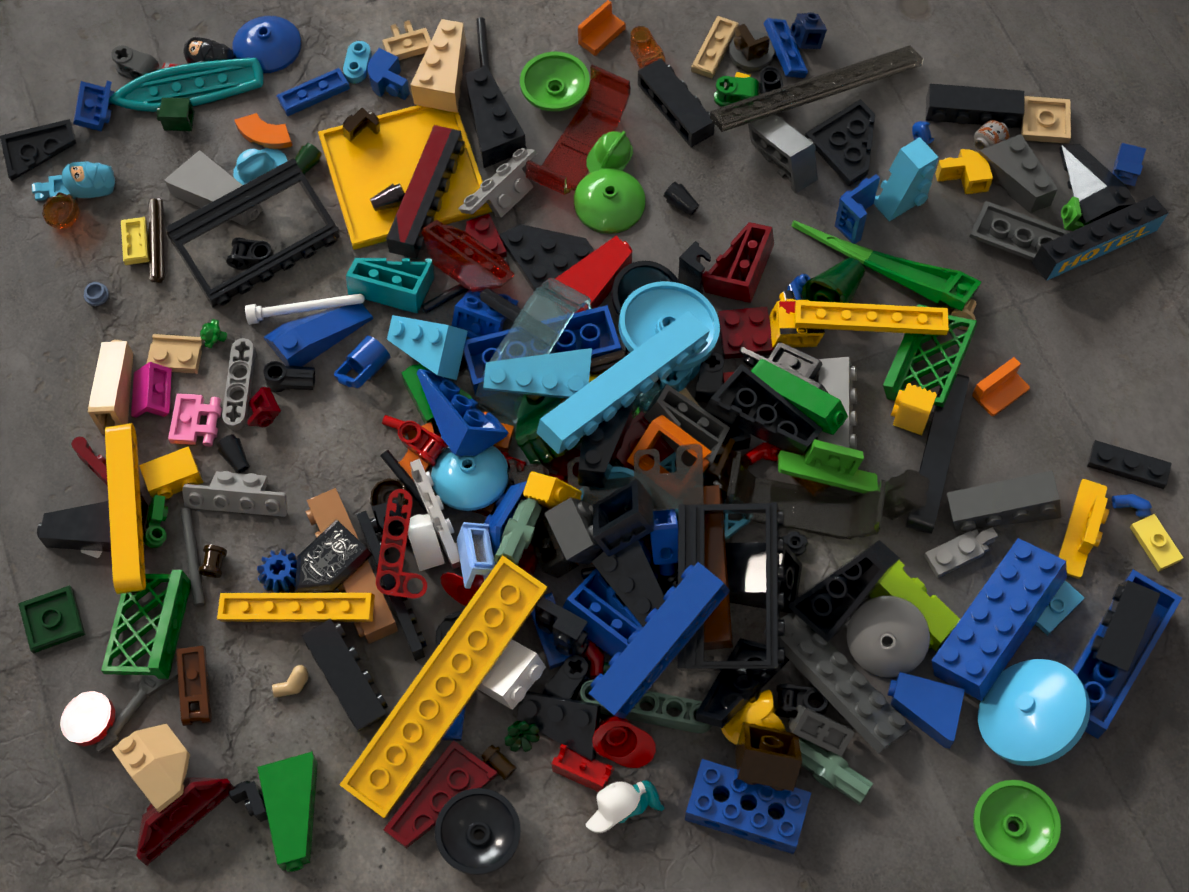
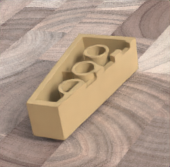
(440, 70)

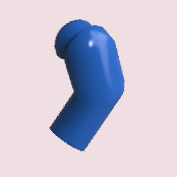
(797, 285)

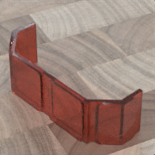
(597, 116)

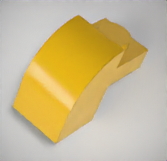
(968, 167)

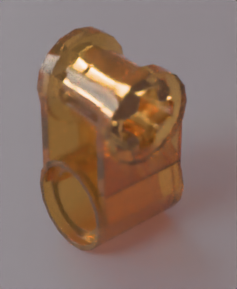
(647, 50)

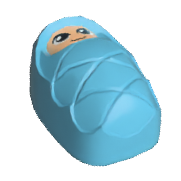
(88, 179)

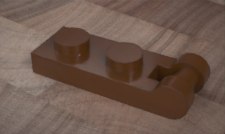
(193, 684)

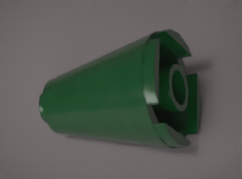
(836, 283)

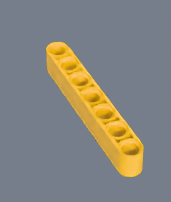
(125, 509)

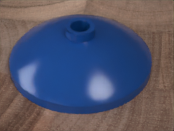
(270, 40)

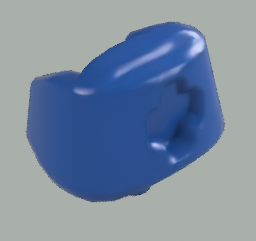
(922, 130)

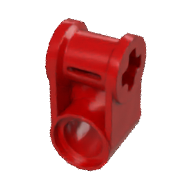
(425, 444)

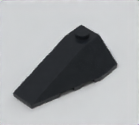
(1093, 184)

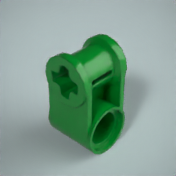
(736, 89)

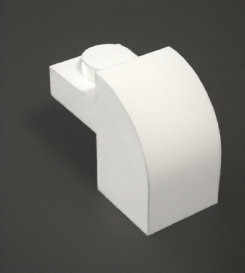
(424, 542)

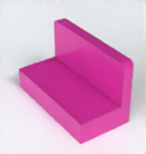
(151, 390)

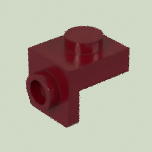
(264, 408)

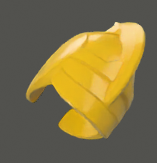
(756, 713)

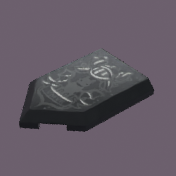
(329, 560)

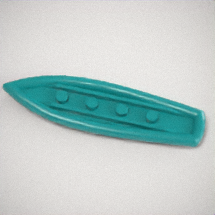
(198, 81)

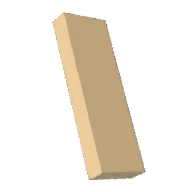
(714, 47)

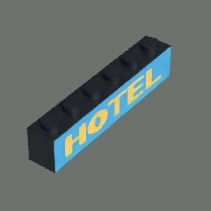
(1099, 237)

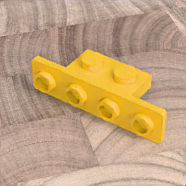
(1084, 526)

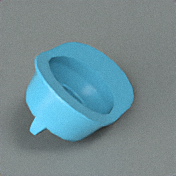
(256, 162)

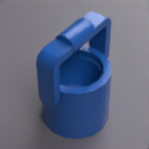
(364, 360)

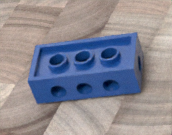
(734, 820)

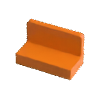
(600, 29)
(1000, 388)

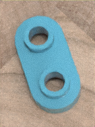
(358, 60)

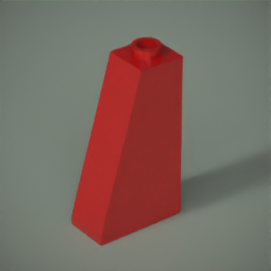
(598, 270)

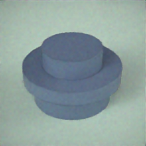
(96, 294)

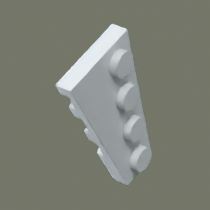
(434, 506)

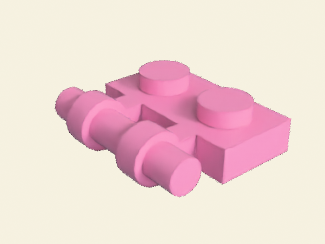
(187, 418)

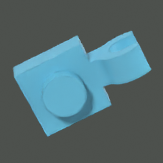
(44, 190)

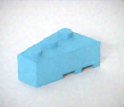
(909, 180)
(429, 343)

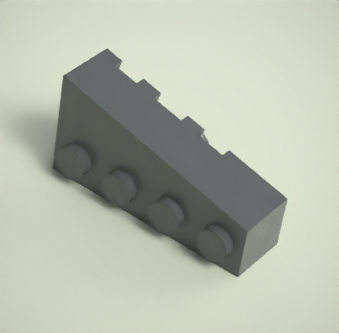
(1006, 502)

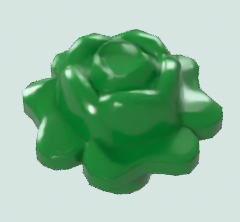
(211, 333)

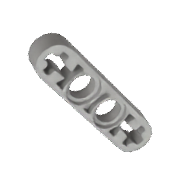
(243, 384)

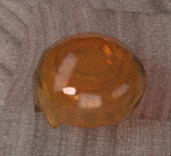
(61, 211)

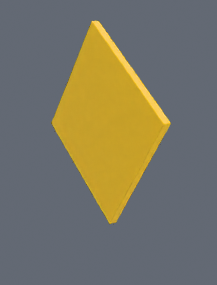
(389, 157)

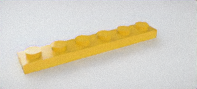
(871, 317)
(296, 607)

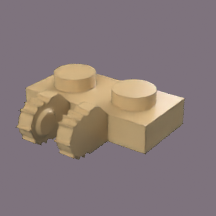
(407, 44)

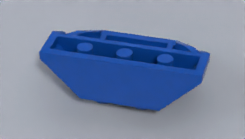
(506, 508)

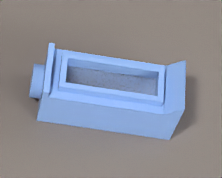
(475, 551)

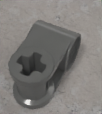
(132, 62)

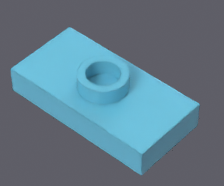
(1059, 608)

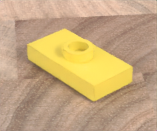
(135, 241)
(1156, 542)

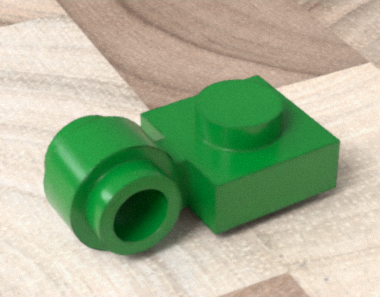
(156, 514)

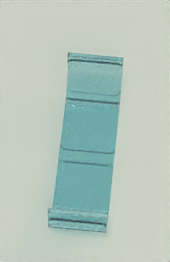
(531, 335)

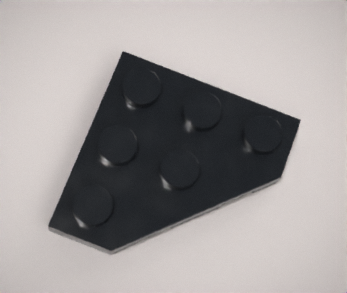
(846, 141)
(543, 252)

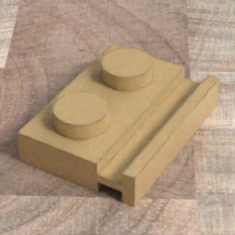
(176, 352)

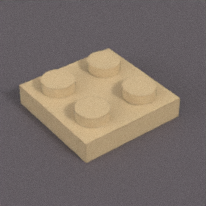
(1046, 120)

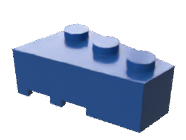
(608, 620)

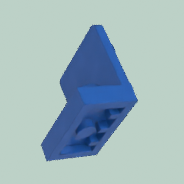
(853, 206)
(478, 317)

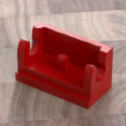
(582, 770)

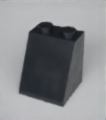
(748, 574)

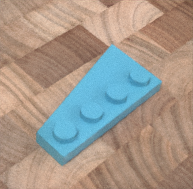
(540, 375)

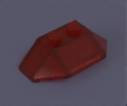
(465, 258)

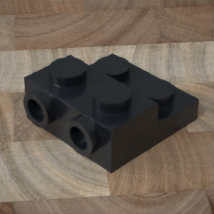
(568, 629)

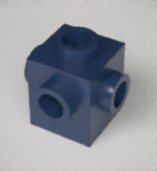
(808, 30)

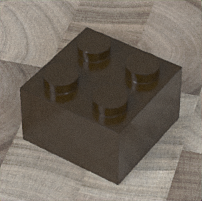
(768, 757)

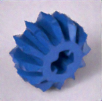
(275, 565)

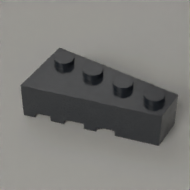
(836, 597)

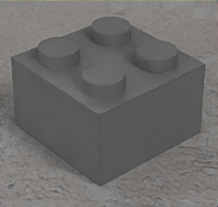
(573, 529)

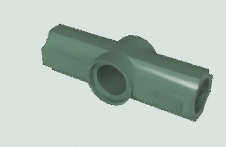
(519, 531)
(833, 771)

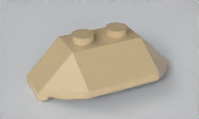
(155, 763)

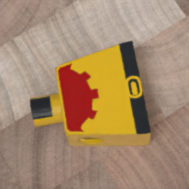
(783, 325)

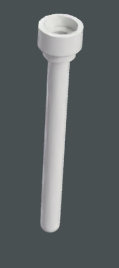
(256, 313)

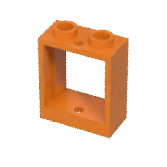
(653, 433)

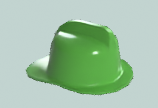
(610, 152)

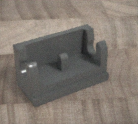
(820, 730)

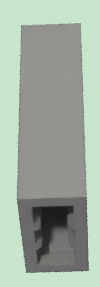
(203, 182)

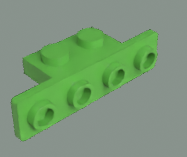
(830, 466)

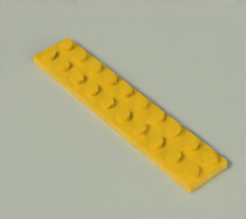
(443, 687)

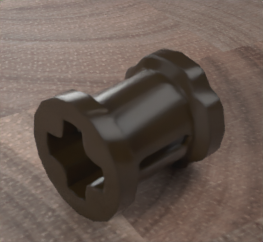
(212, 561)

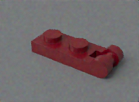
(86, 454)

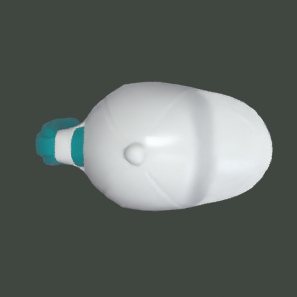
(622, 801)

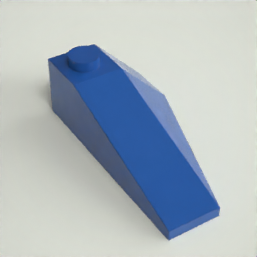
(310, 336)
(459, 421)

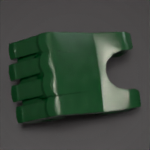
(526, 436)

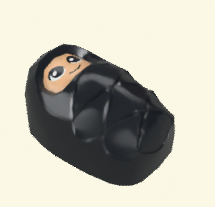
(205, 50)

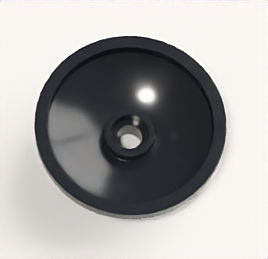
(635, 276)
(474, 812)

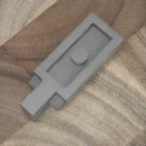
(959, 551)

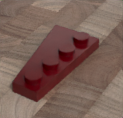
(450, 775)

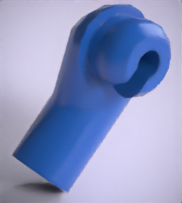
(1131, 500)

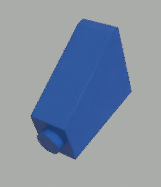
(928, 705)

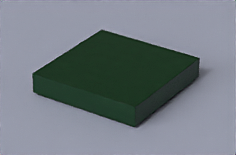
(51, 619)

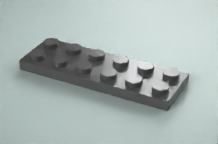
(842, 685)

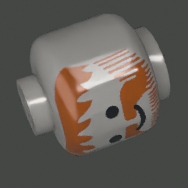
(990, 134)

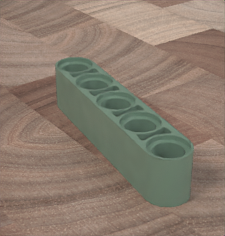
(658, 714)

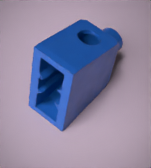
(665, 541)

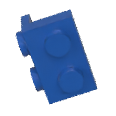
(92, 105)

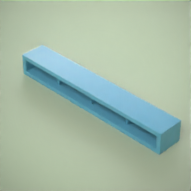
(622, 383)

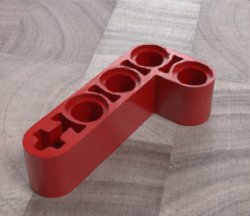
(399, 542)

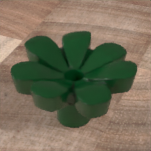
(521, 735)

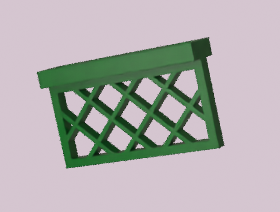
(908, 355)
(167, 632)

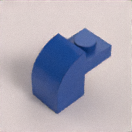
(384, 75)
(1128, 163)

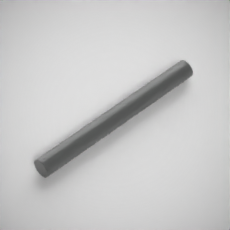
(192, 556)

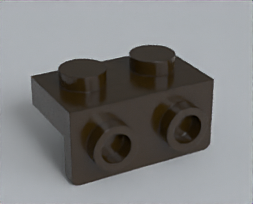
(719, 471)

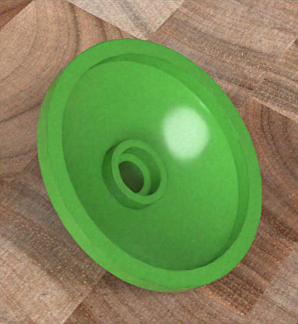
(554, 72)
(606, 211)
(1029, 810)

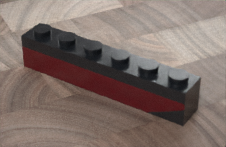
(425, 191)

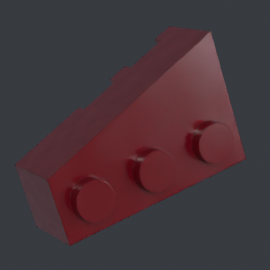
(742, 265)

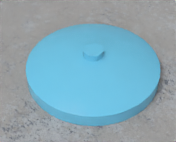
(657, 306)
(1034, 712)

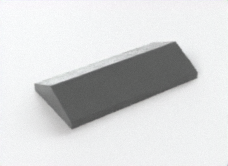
(1013, 231)

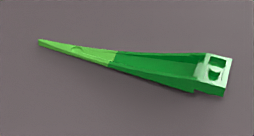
(927, 280)

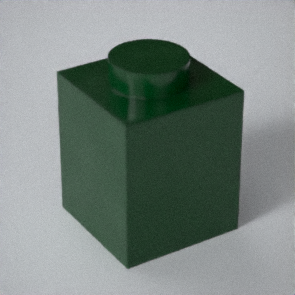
(176, 114)

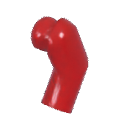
(763, 451)
(596, 660)

